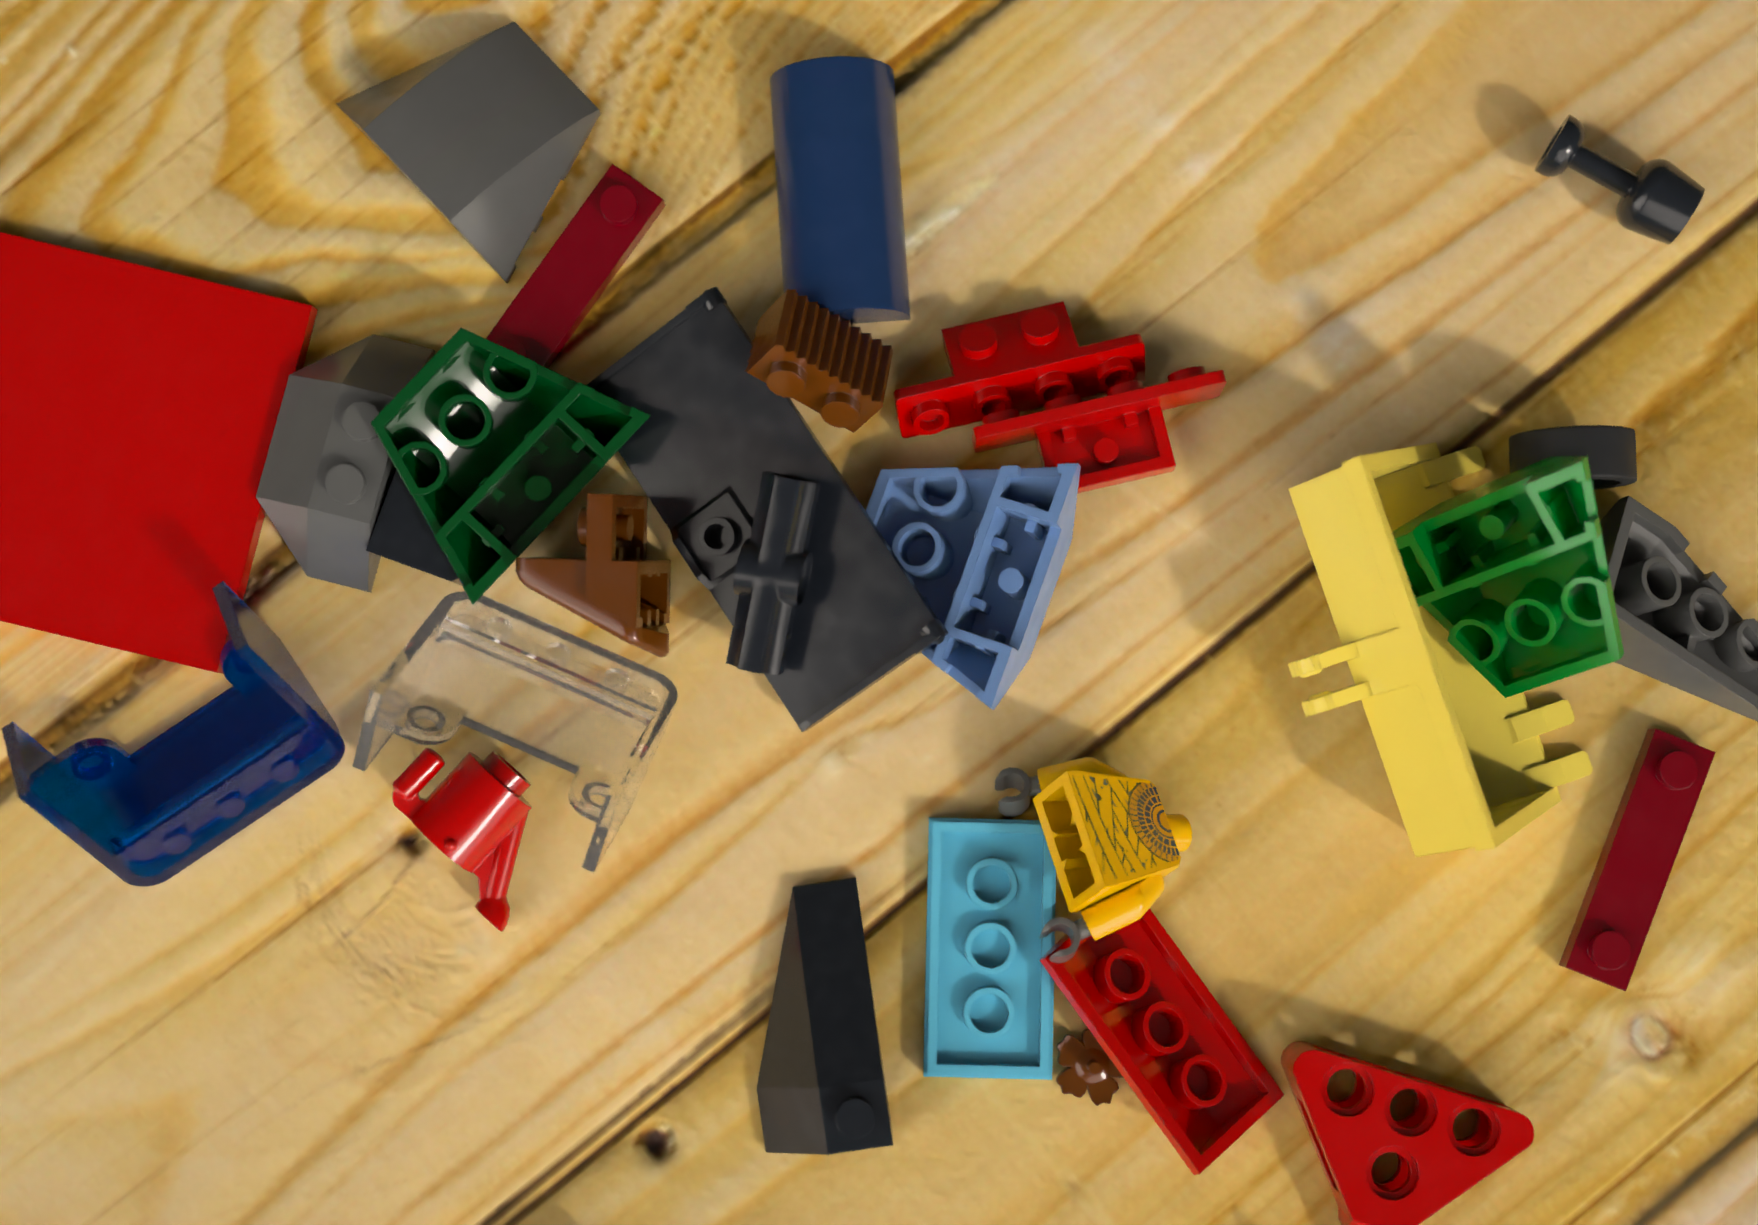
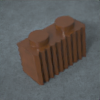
(820, 361)

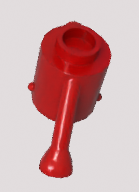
(471, 818)

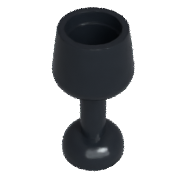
(1652, 201)

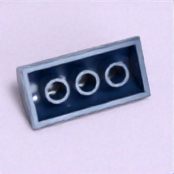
(841, 187)

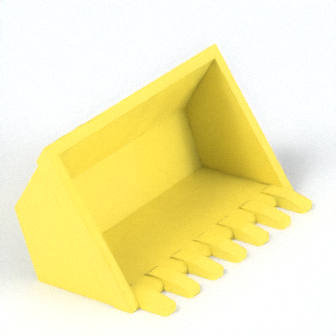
(1451, 744)

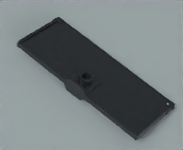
(703, 470)

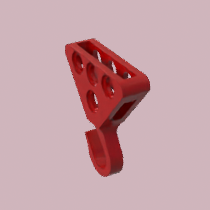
(1360, 1128)

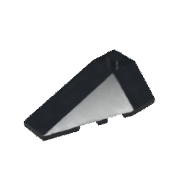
(822, 1049)

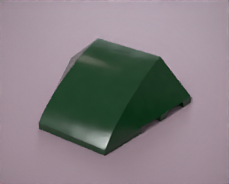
(496, 450)

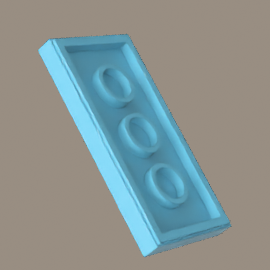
(983, 973)

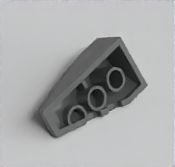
(1675, 615)

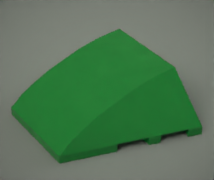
(1518, 575)

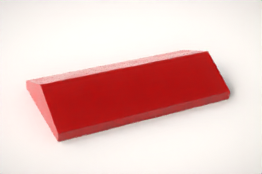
(1166, 1037)

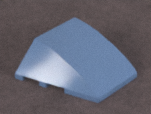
(983, 558)

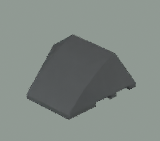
(481, 136)

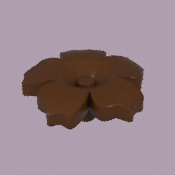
(1086, 1069)

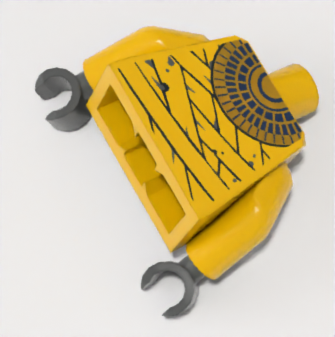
(1104, 841)

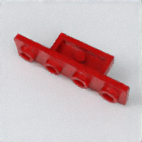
(1017, 365)
(1108, 436)

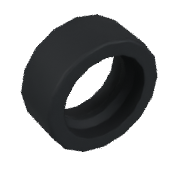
(1608, 450)

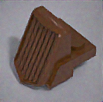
(615, 581)

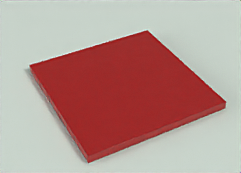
(133, 445)

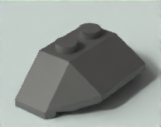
(327, 463)

